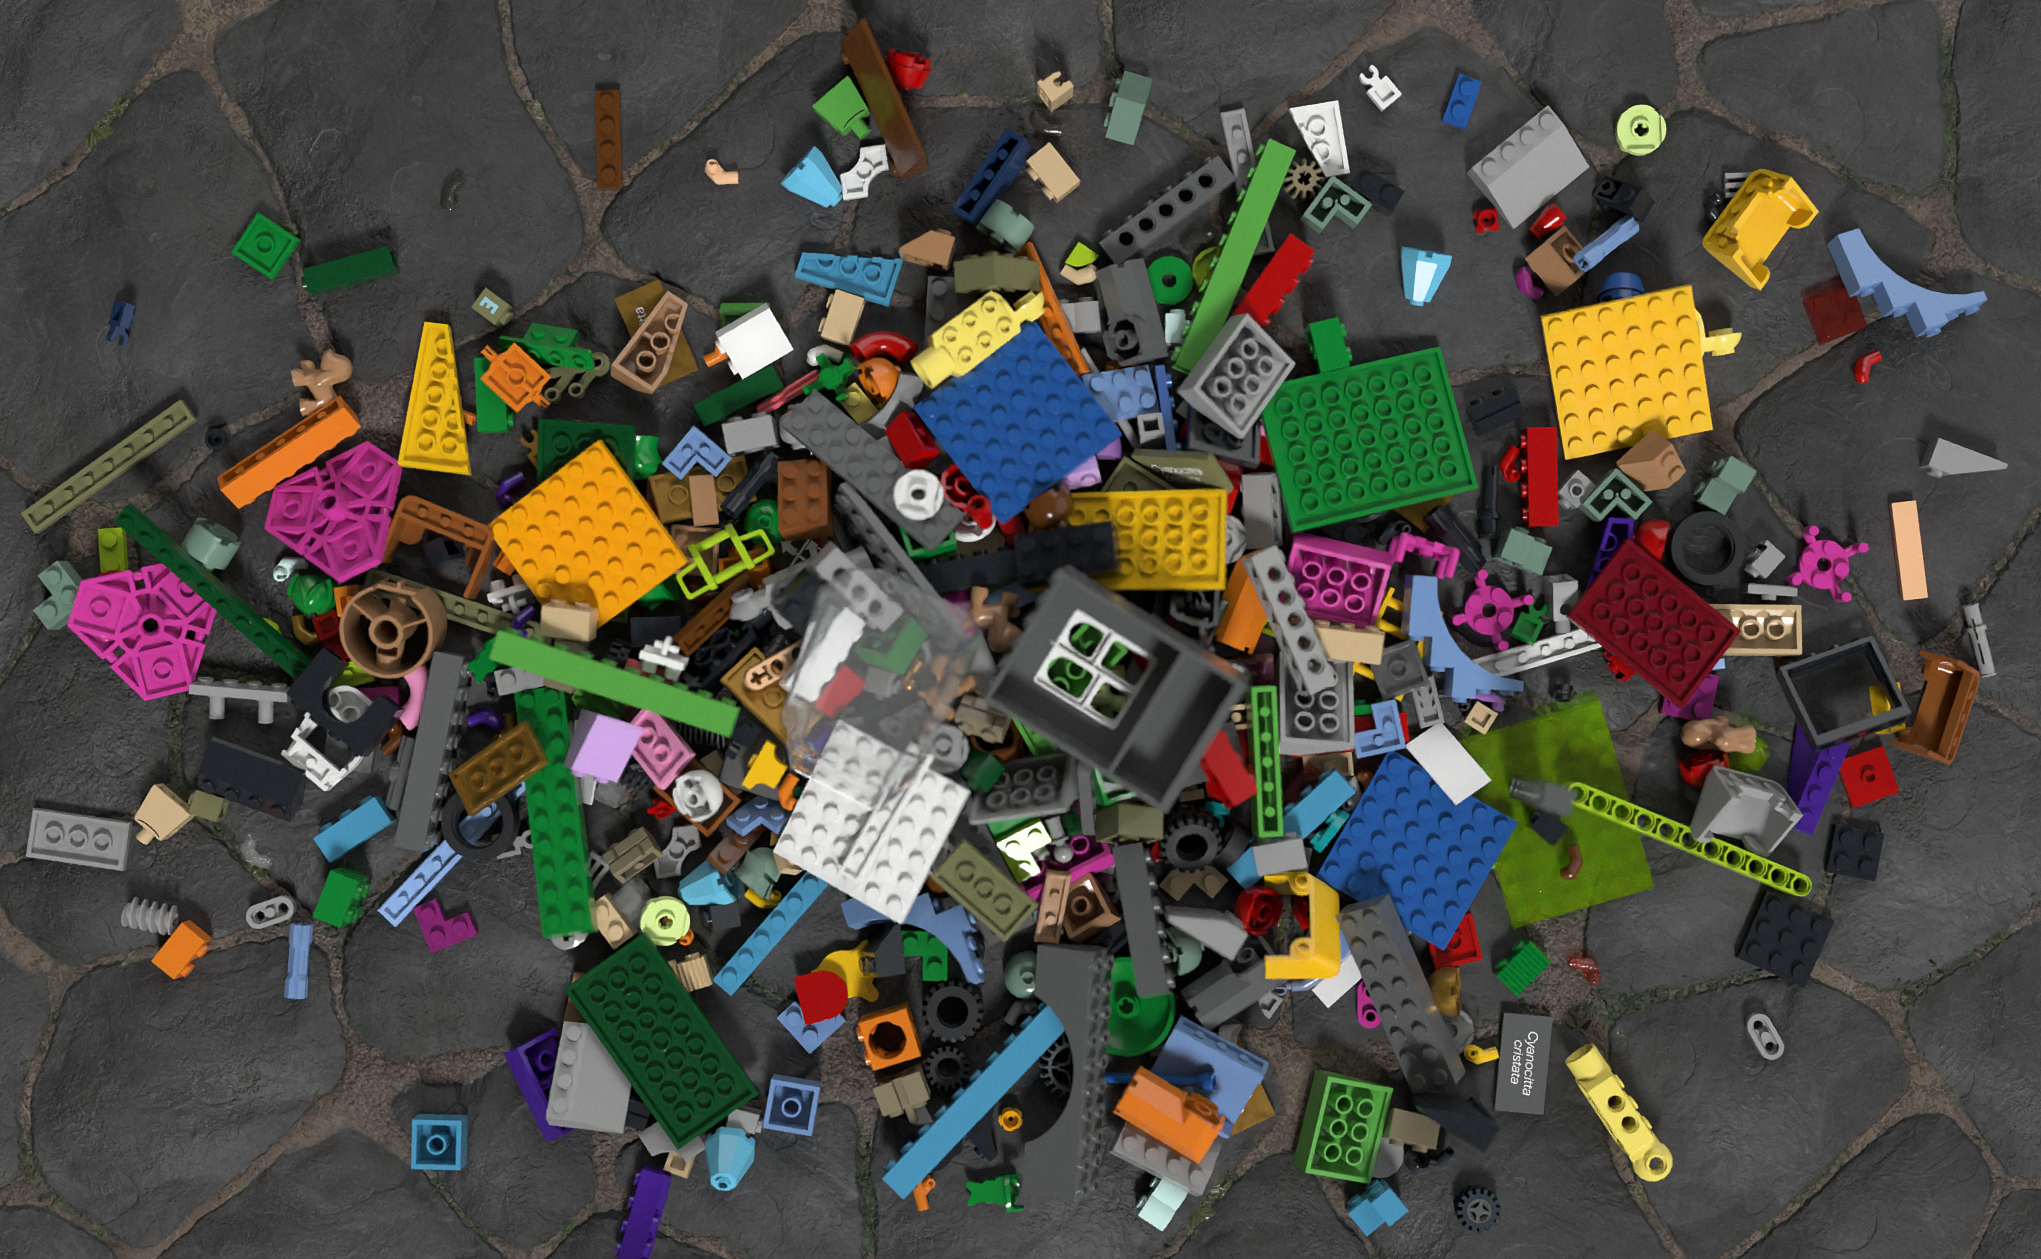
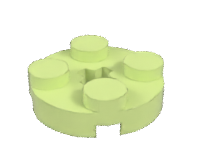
(1650, 120)
(660, 907)

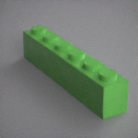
(1264, 760)

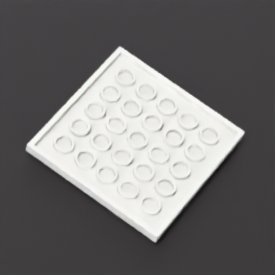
(829, 824)

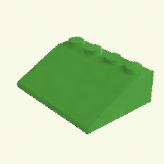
(1342, 1127)

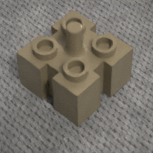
(902, 1091)

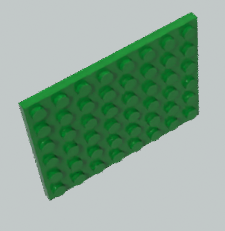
(1367, 440)

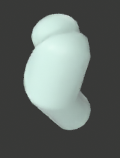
(287, 566)

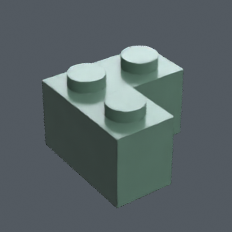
(1128, 107)
(1335, 200)
(1724, 481)
(1617, 492)
(1522, 550)
(63, 584)

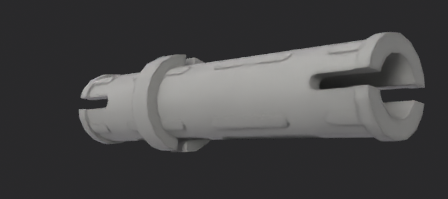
(1979, 640)

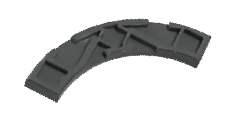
(902, 399)

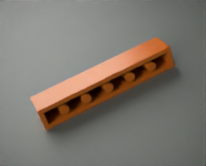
(289, 452)

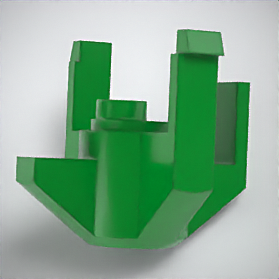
(832, 377)

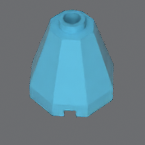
(814, 179)
(1422, 273)
(709, 886)
(728, 1156)

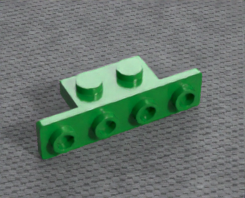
(552, 346)

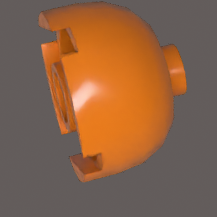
(878, 379)

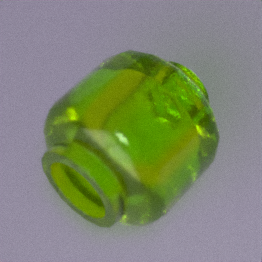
(1755, 760)

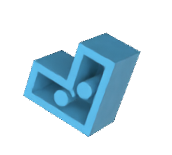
(1376, 1206)

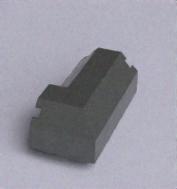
(1132, 314)
(1232, 985)

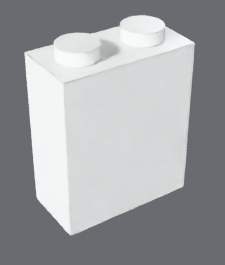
(753, 341)

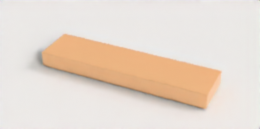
(1908, 550)

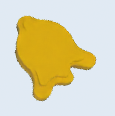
(846, 965)

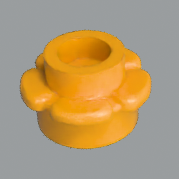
(1009, 1112)

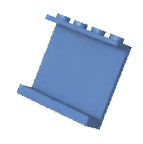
(1197, 1050)

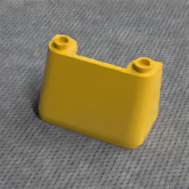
(1756, 223)

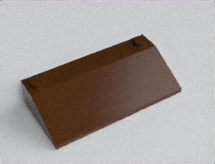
(884, 102)

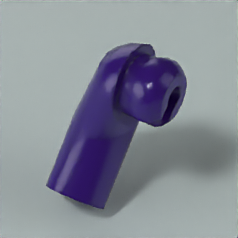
(507, 485)
(522, 618)
(487, 717)

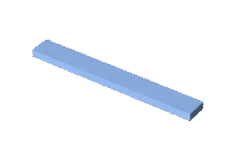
(440, 863)

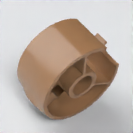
(391, 644)

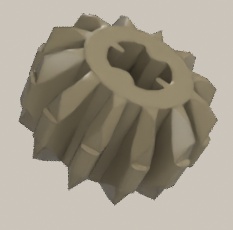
(1311, 185)

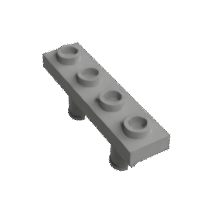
(231, 688)

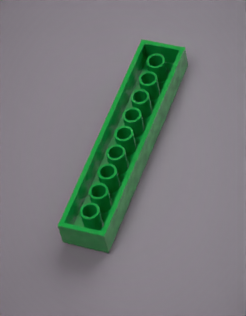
(557, 820)

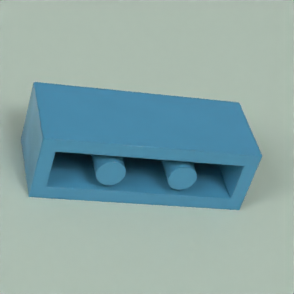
(354, 828)

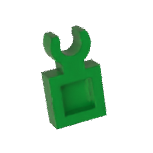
(1528, 625)

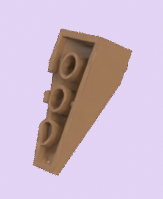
(650, 351)

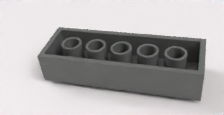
(1142, 920)

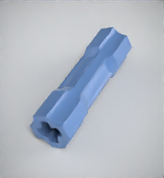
(1604, 244)
(297, 980)

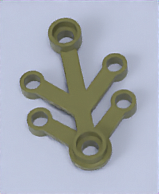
(567, 375)

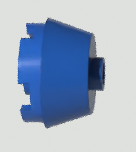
(1620, 286)

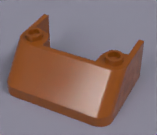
(417, 515)
(1942, 710)

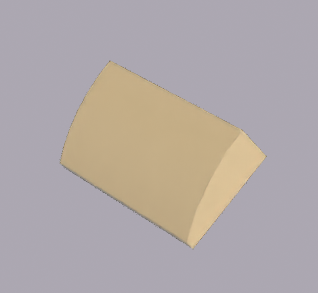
(1764, 629)

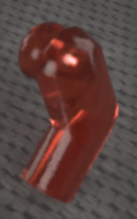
(1588, 968)

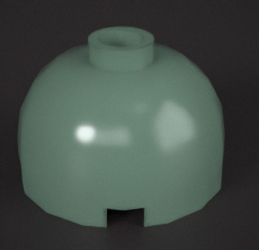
(1184, 950)
(1021, 975)

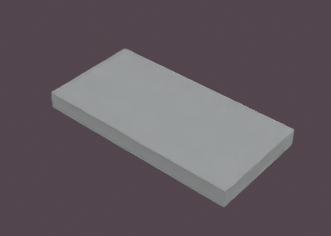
(79, 839)

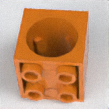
(898, 1015)

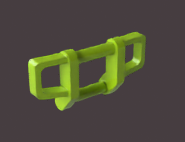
(713, 581)

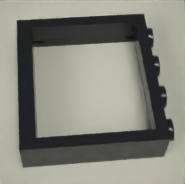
(1900, 711)

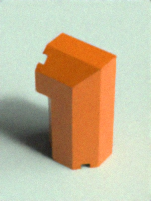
(1244, 614)
(1170, 1115)

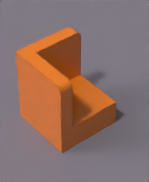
(344, 595)

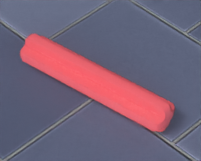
(787, 394)

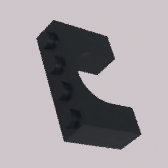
(312, 694)

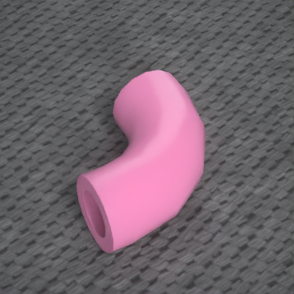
(417, 683)

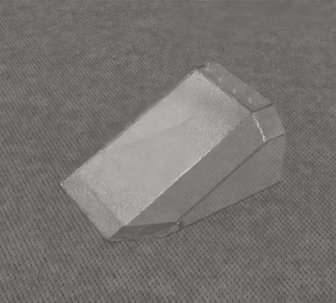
(875, 684)

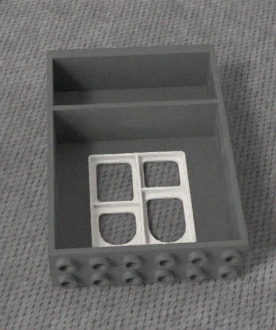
(1166, 715)

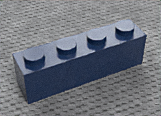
(993, 177)

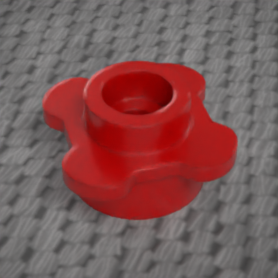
(1491, 215)
(660, 808)

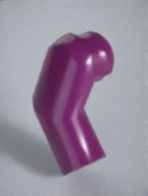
(1525, 284)

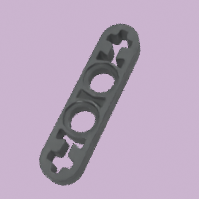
(1087, 798)

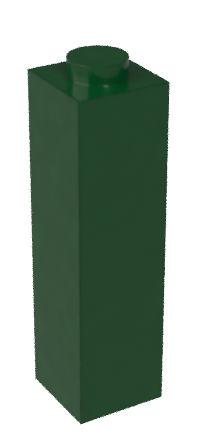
(350, 271)
(738, 397)

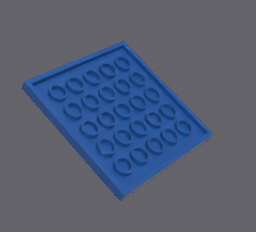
(1018, 422)
(1416, 848)

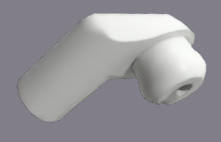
(831, 353)

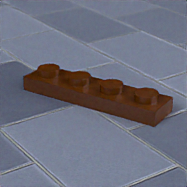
(609, 140)
(711, 617)

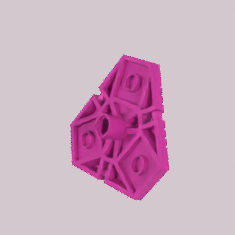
(337, 517)
(112, 614)

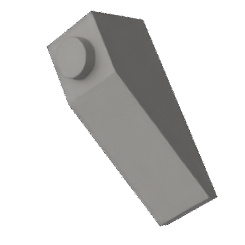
(1950, 459)

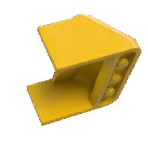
(1313, 956)

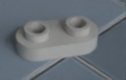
(272, 912)
(1763, 1035)

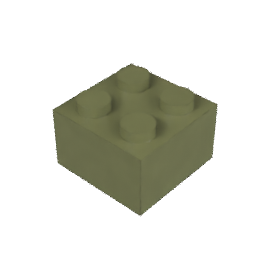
(1129, 824)

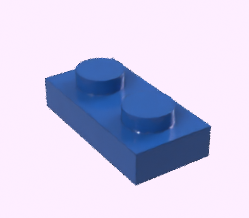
(1461, 101)

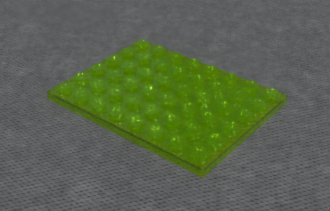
(1557, 750)

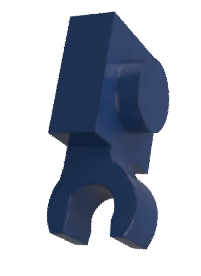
(120, 318)

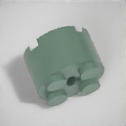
(1005, 227)
(211, 544)

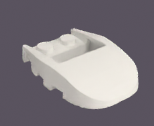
(347, 705)

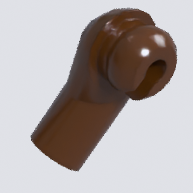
(394, 740)
(1574, 865)

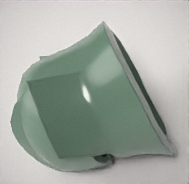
(758, 871)

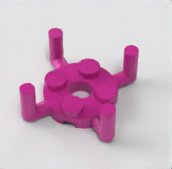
(1445, 555)
(1837, 564)
(1503, 606)

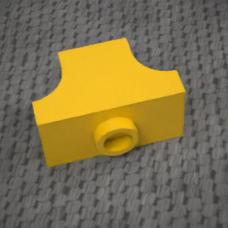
(765, 767)

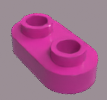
(1364, 1005)

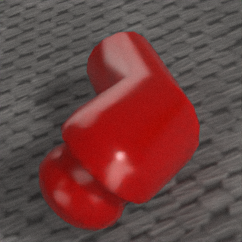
(1507, 464)

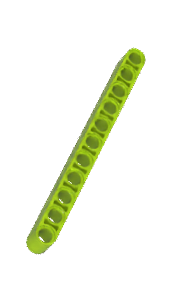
(1674, 834)

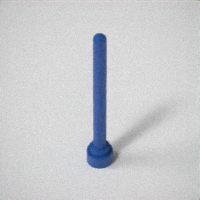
(1205, 1081)

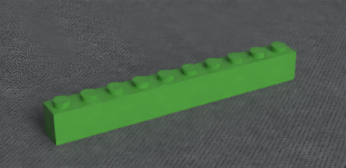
(1235, 253)
(615, 683)

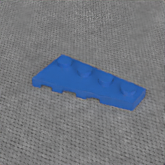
(1166, 404)

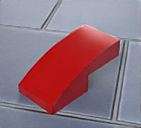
(328, 631)

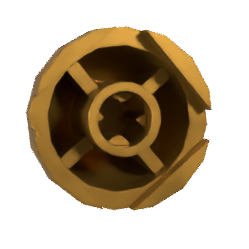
(1445, 990)

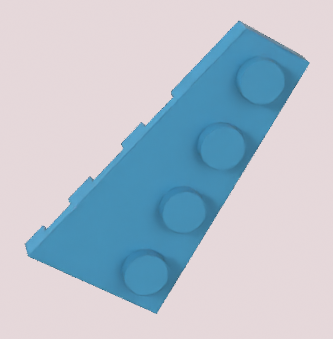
(864, 277)

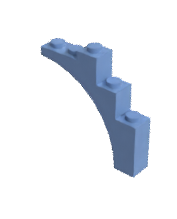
(1866, 275)
(1424, 623)
(949, 926)

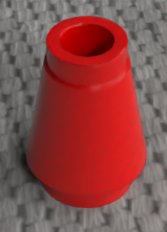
(1547, 221)
(980, 510)

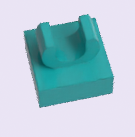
(1217, 811)

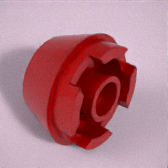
(908, 69)

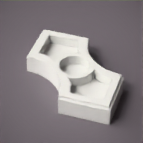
(857, 181)

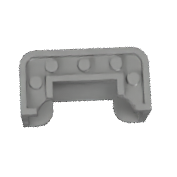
(1744, 809)

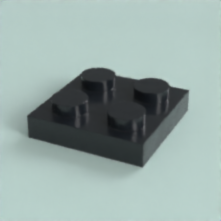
(1854, 852)

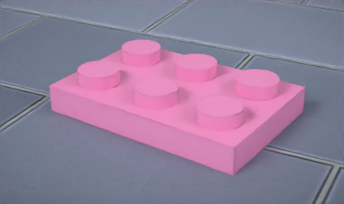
(660, 748)

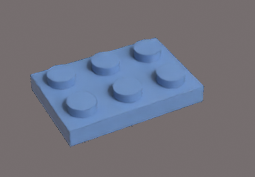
(1123, 392)

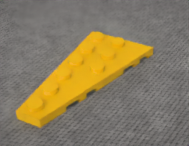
(434, 420)

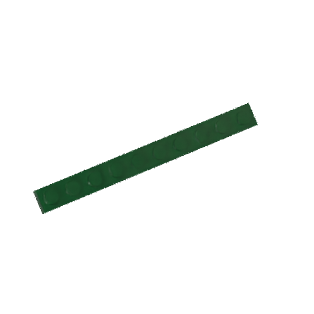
(212, 590)

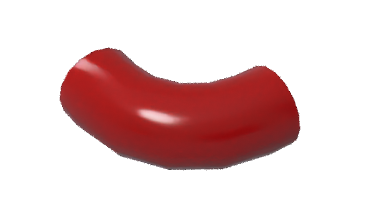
(883, 343)

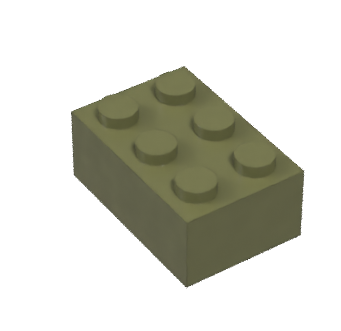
(996, 273)

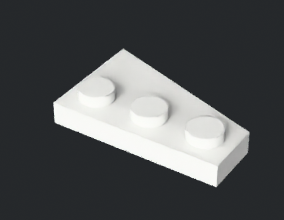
(1324, 136)

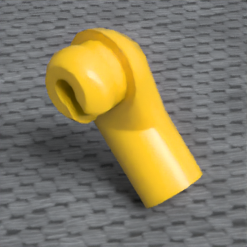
(1479, 1055)

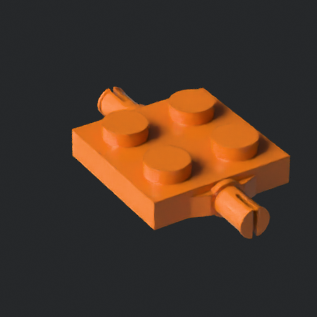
(515, 377)

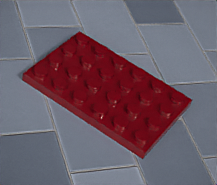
(1653, 623)

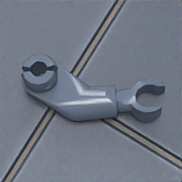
(1297, 985)

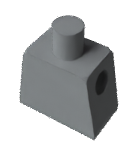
(1560, 591)

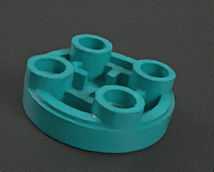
(1334, 823)

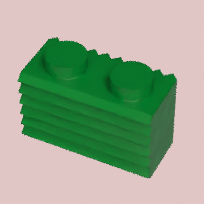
(1521, 966)

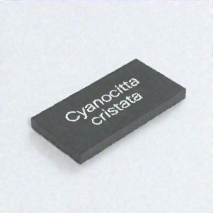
(1522, 1063)

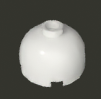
(698, 794)

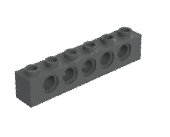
(1212, 168)
(1541, 794)

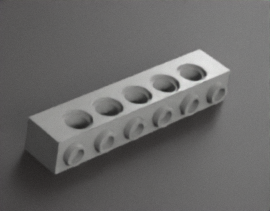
(1277, 613)

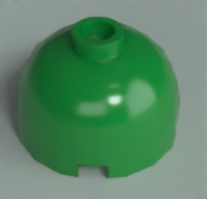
(763, 516)

